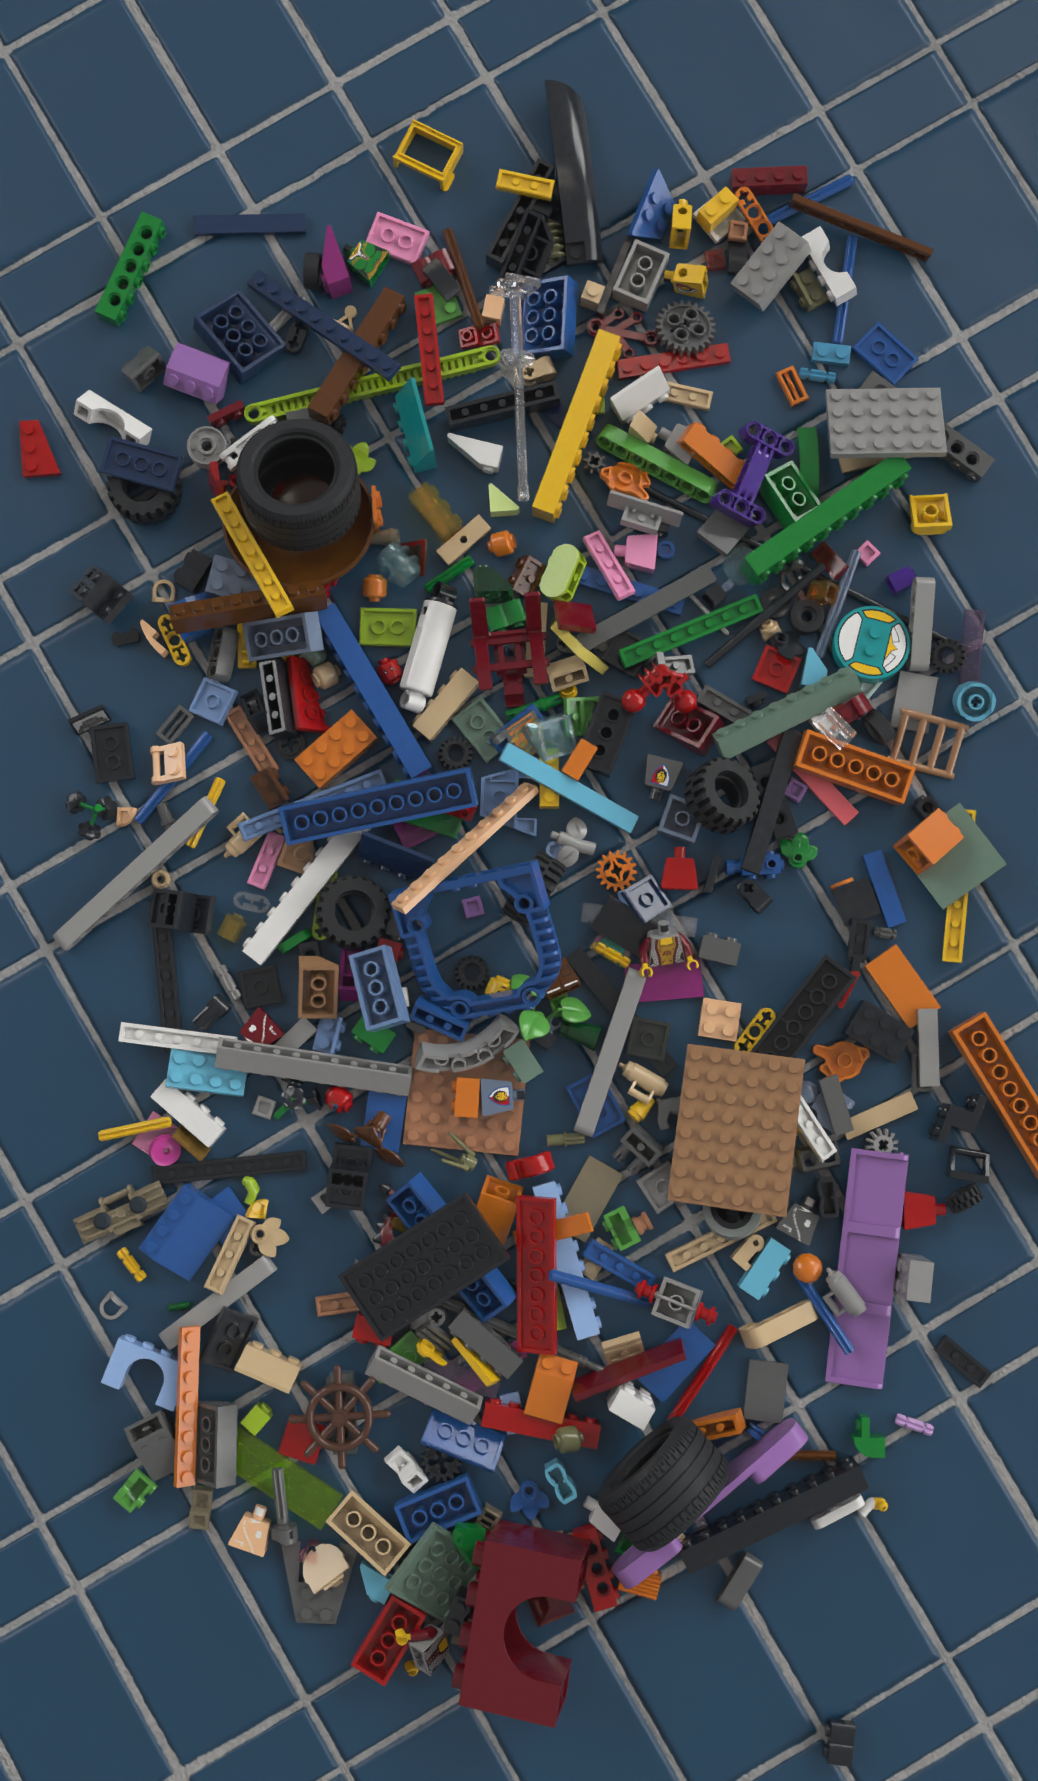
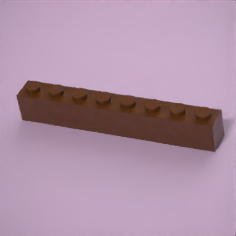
(347, 370)
(244, 607)

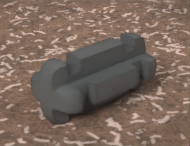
(885, 933)

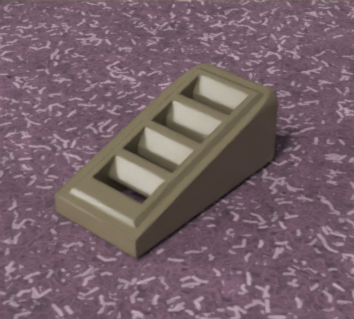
(487, 1508)

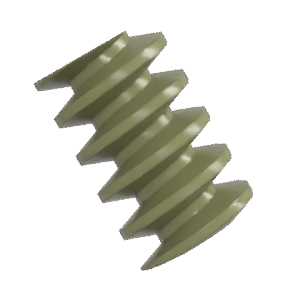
(556, 253)

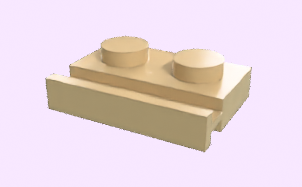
(622, 1347)

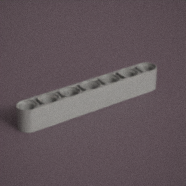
(214, 1303)

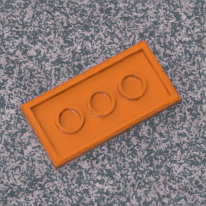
(901, 985)

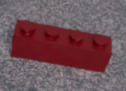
(770, 180)

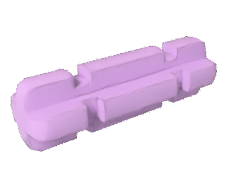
(914, 1424)

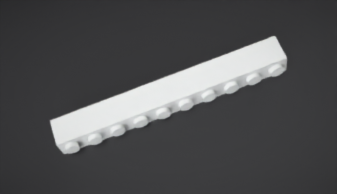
(301, 895)

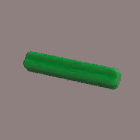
(450, 573)

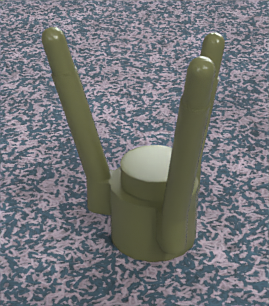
(466, 1161)

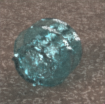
(401, 567)

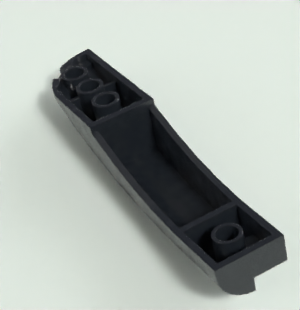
(574, 175)

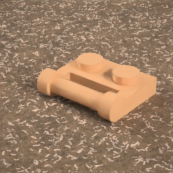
(173, 760)

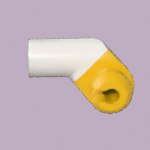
(875, 1503)

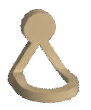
(350, 312)
(163, 600)

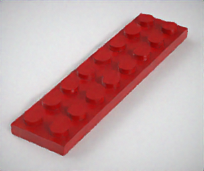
(534, 1260)

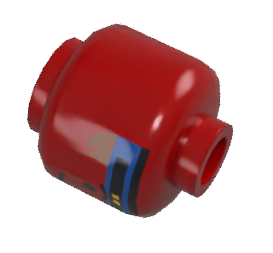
(338, 1099)

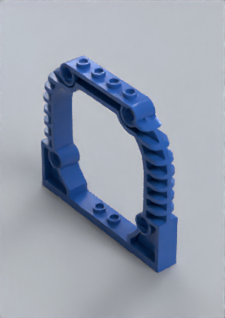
(521, 882)

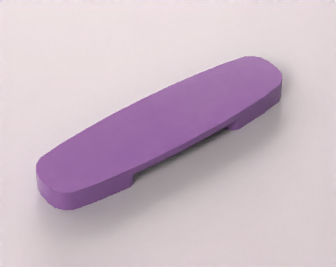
(755, 1462)

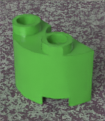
(621, 1228)
(134, 1490)

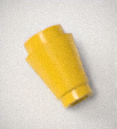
(639, 1110)

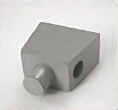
(671, 447)

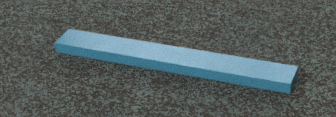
(568, 788)

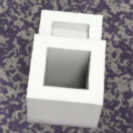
(407, 1468)

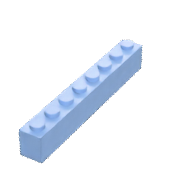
(577, 1300)

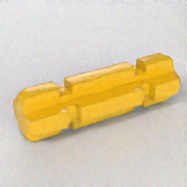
(612, 955)
(131, 1264)

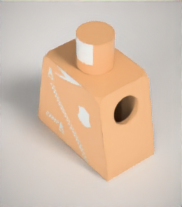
(252, 1532)

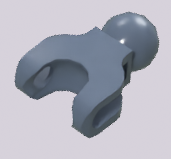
(815, 1101)

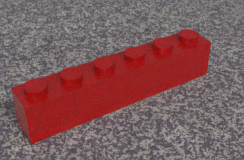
(511, 1419)

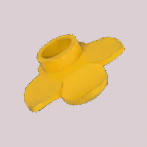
(427, 1349)

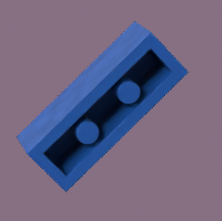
(439, 1019)

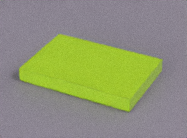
(387, 627)

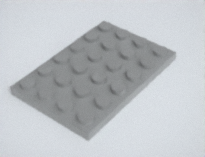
(885, 423)

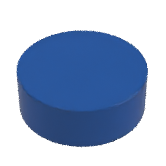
(665, 550)

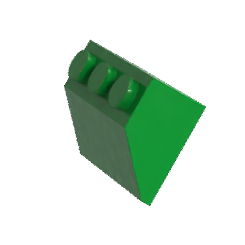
(787, 494)

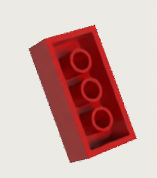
(379, 1650)

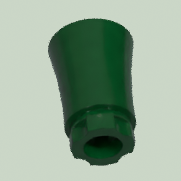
(581, 1033)

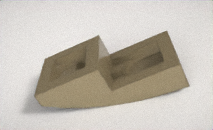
(201, 1507)

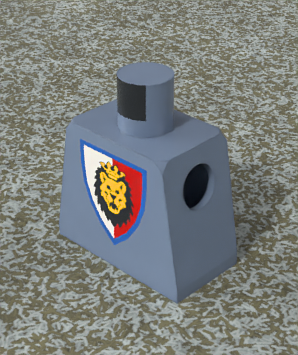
(499, 1096)

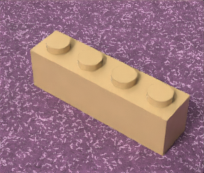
(445, 705)

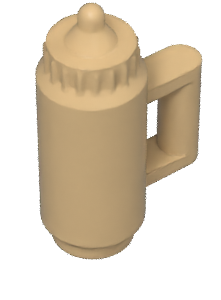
(236, 844)
(644, 1079)

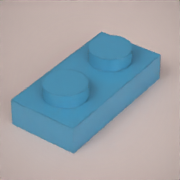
(831, 354)

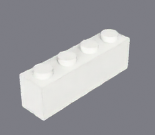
(190, 1113)

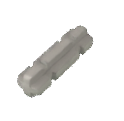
(228, 982)

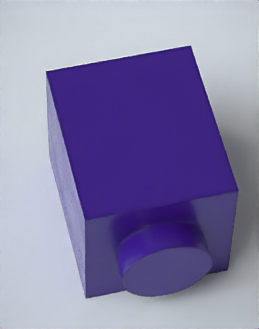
(900, 580)

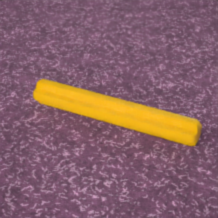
(213, 796)
(136, 1128)

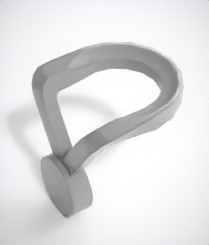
(115, 1299)

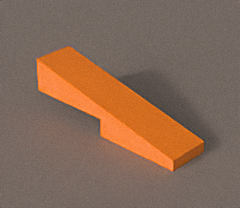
(571, 1226)

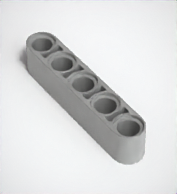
(921, 623)

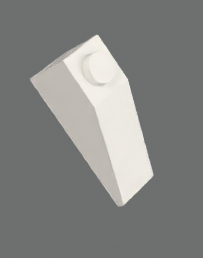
(481, 453)

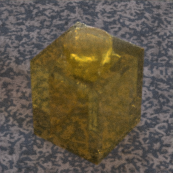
(232, 927)

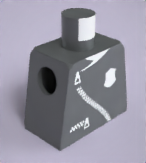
(800, 1221)

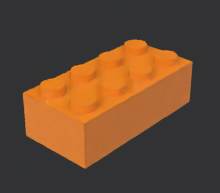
(336, 749)

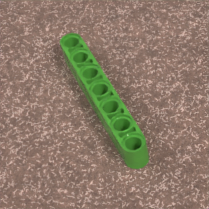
(657, 463)

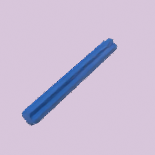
(826, 1316)

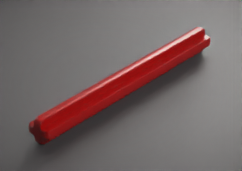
(704, 1371)

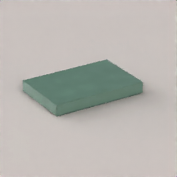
(478, 724)

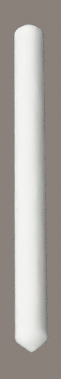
(706, 611)

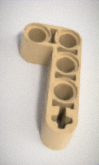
(779, 1325)

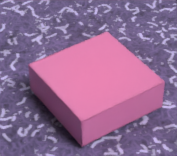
(868, 553)

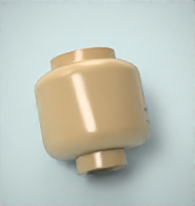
(326, 675)

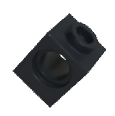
(925, 800)
(304, 948)

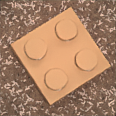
(719, 1019)

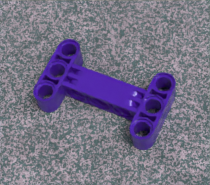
(752, 474)

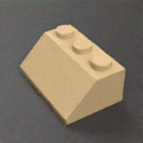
(269, 1366)

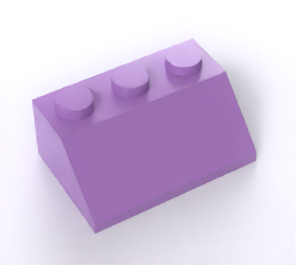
(197, 373)

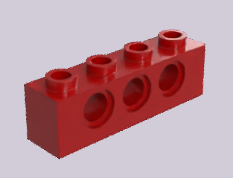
(600, 1598)

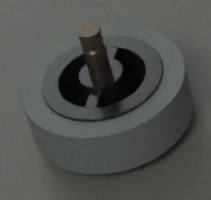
(731, 1223)

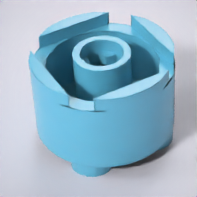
(978, 710)

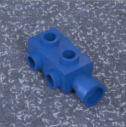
(770, 873)

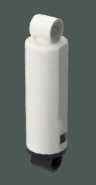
(428, 647)

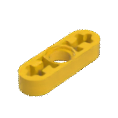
(161, 621)
(759, 1017)

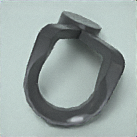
(795, 565)

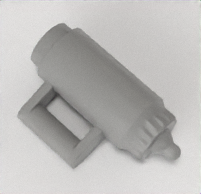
(845, 1293)

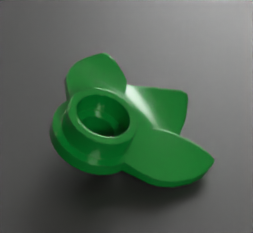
(798, 847)

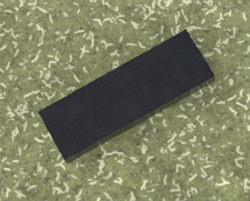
(962, 1361)

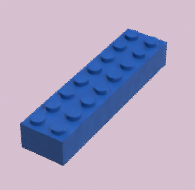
(417, 1201)

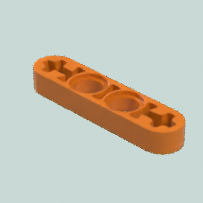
(761, 217)

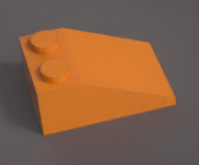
(550, 1388)

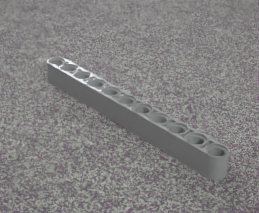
(135, 873)

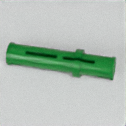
(541, 704)

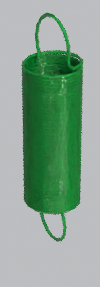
(180, 1306)

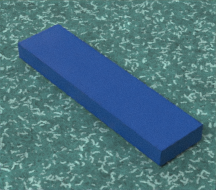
(884, 888)
(616, 1263)

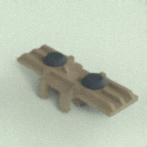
(124, 1218)

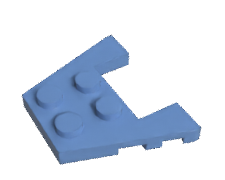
(495, 790)

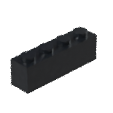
(277, 698)

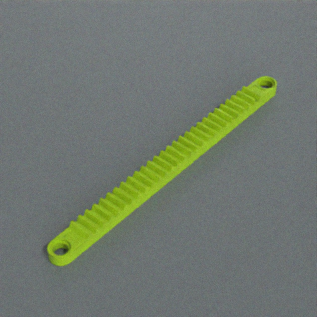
(375, 385)

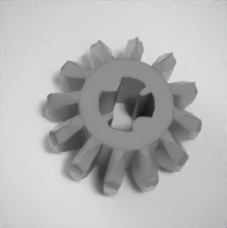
(881, 1136)

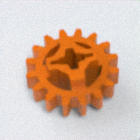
(624, 868)

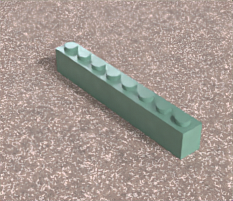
(787, 712)

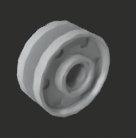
(199, 440)

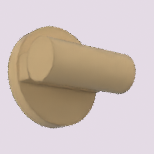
(768, 629)

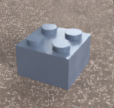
(678, 821)

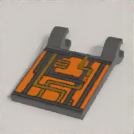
(517, 734)

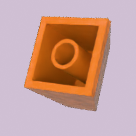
(928, 841)
(498, 1205)

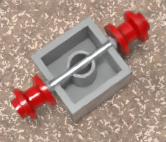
(676, 1302)

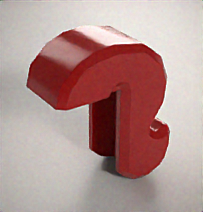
(530, 1166)

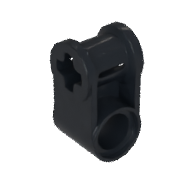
(757, 898)

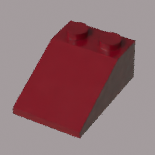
(689, 729)

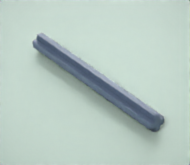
(835, 609)

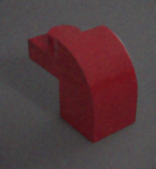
(854, 708)

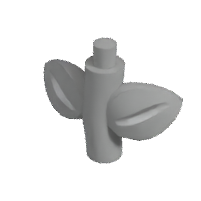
(573, 842)

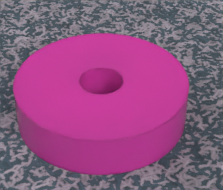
(157, 1146)

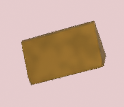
(191, 1143)

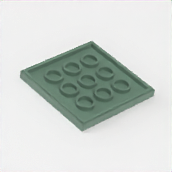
(964, 865)
(432, 1573)

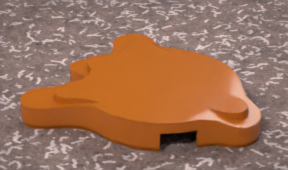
(626, 479)
(841, 1059)

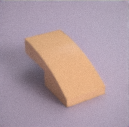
(152, 635)

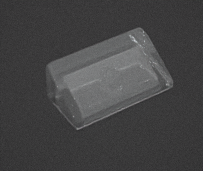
(835, 728)

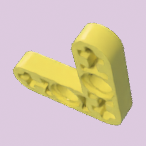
(580, 650)

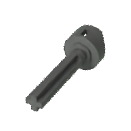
(281, 1529)

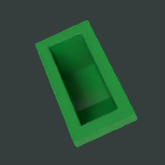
(465, 1538)

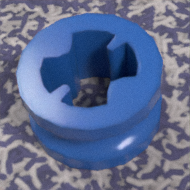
(755, 1431)

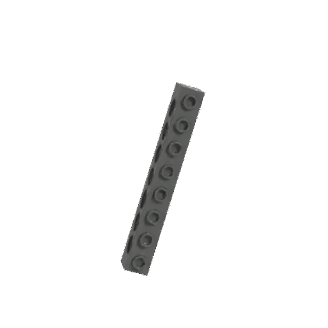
(965, 448)

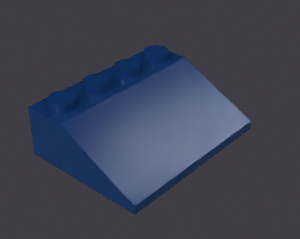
(550, 318)
(186, 1232)

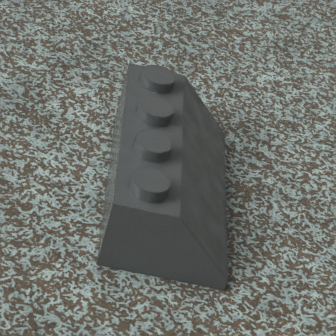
(216, 1444)

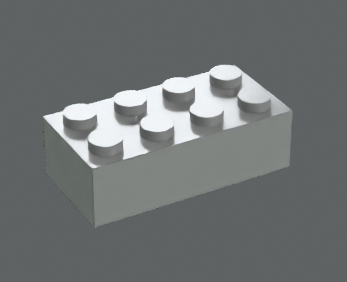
(771, 266)

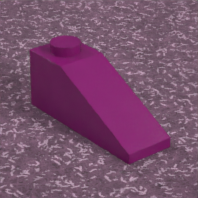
(346, 986)

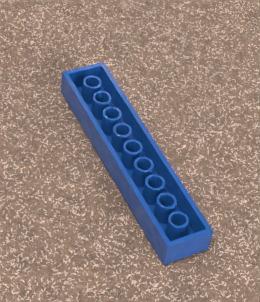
(376, 697)
(378, 805)

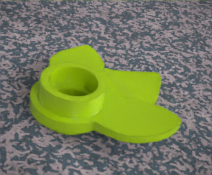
(361, 453)

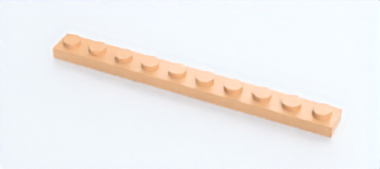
(464, 848)

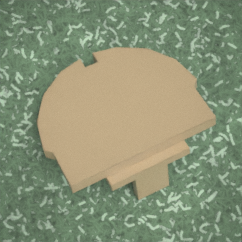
(324, 1567)

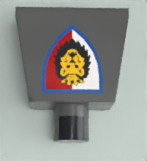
(660, 775)

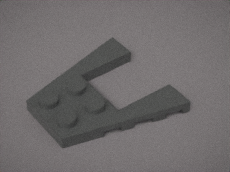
(319, 1607)

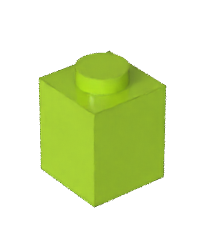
(257, 1417)

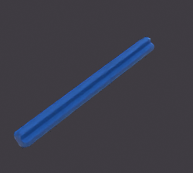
(816, 196)
(841, 313)
(164, 789)
(597, 1287)

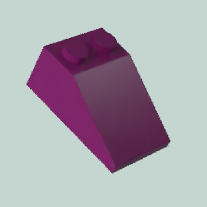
(335, 275)

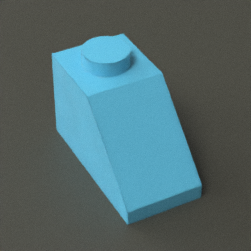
(812, 670)
(374, 1582)

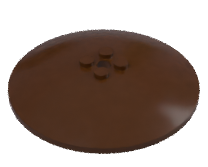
(322, 563)

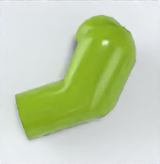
(252, 1188)

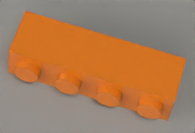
(711, 454)

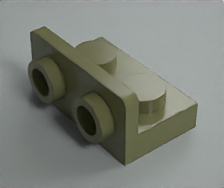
(808, 290)

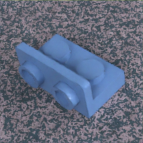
(329, 1034)

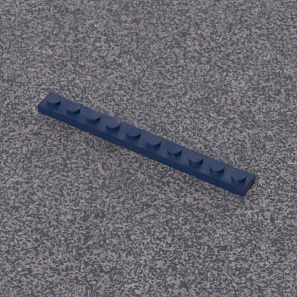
(324, 325)

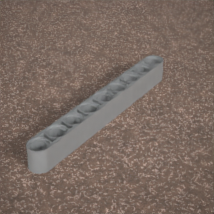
(610, 1053)

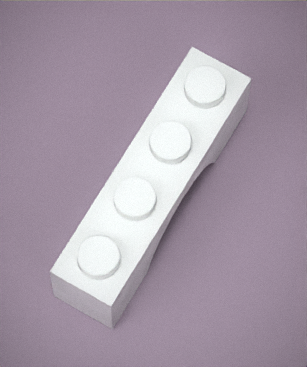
(838, 284)
(96, 409)

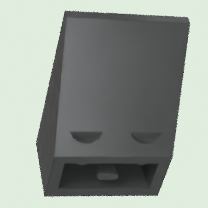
(154, 1443)

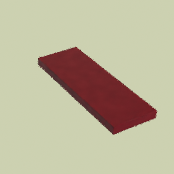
(629, 1369)

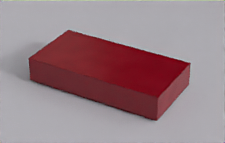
(834, 564)

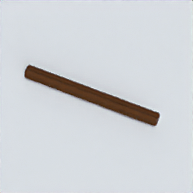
(463, 278)

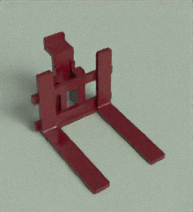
(510, 666)

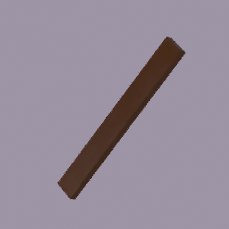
(860, 227)

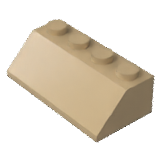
(368, 1533)

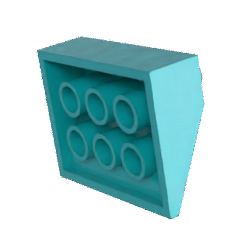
(414, 427)

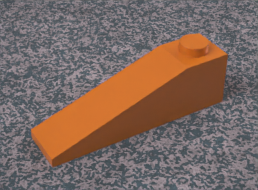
(722, 1424)

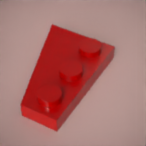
(36, 452)

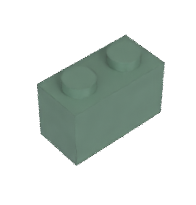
(523, 1061)

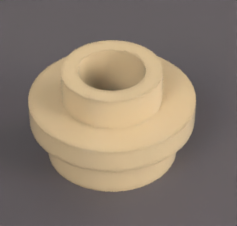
(154, 879)

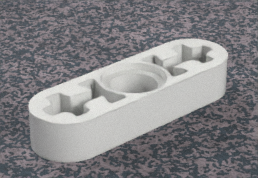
(837, 1511)

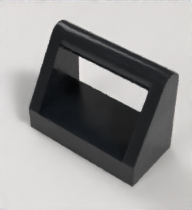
(952, 1173)

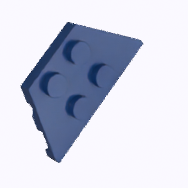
(653, 210)

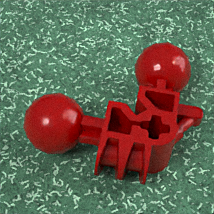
(654, 681)

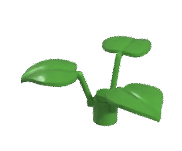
(535, 1025)

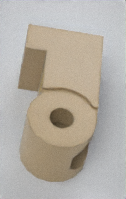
(745, 1251)

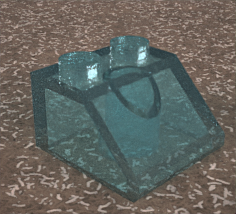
(552, 736)

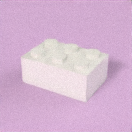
(631, 1404)

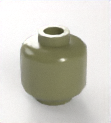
(567, 1439)

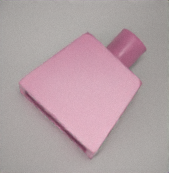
(639, 552)

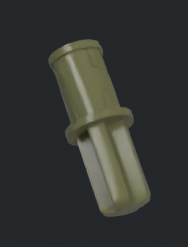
(565, 1139)

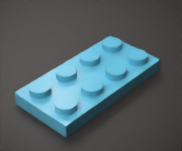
(198, 1073)

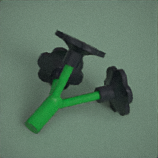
(104, 807)
(294, 1098)

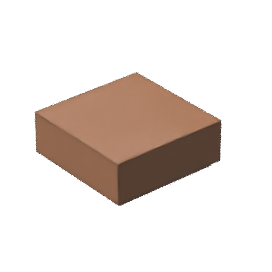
(737, 231)

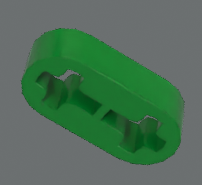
(293, 941)

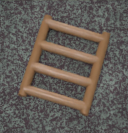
(942, 724)

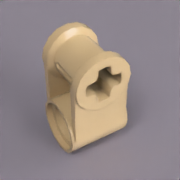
(540, 371)

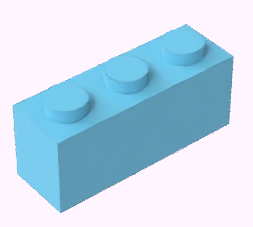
(764, 1268)

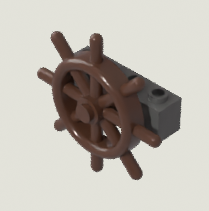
(341, 1415)

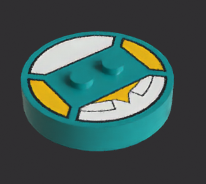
(871, 643)

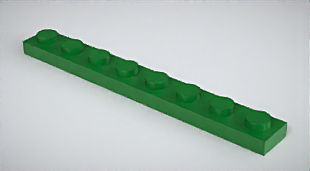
(690, 631)

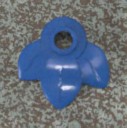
(529, 1502)

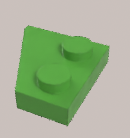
(580, 712)

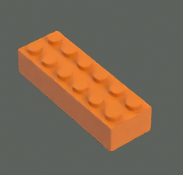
(854, 768)

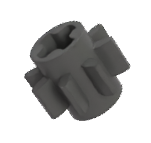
(591, 467)

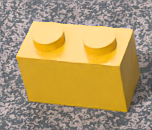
(717, 210)

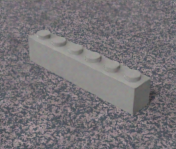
(424, 1385)

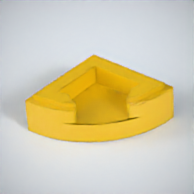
(257, 1209)

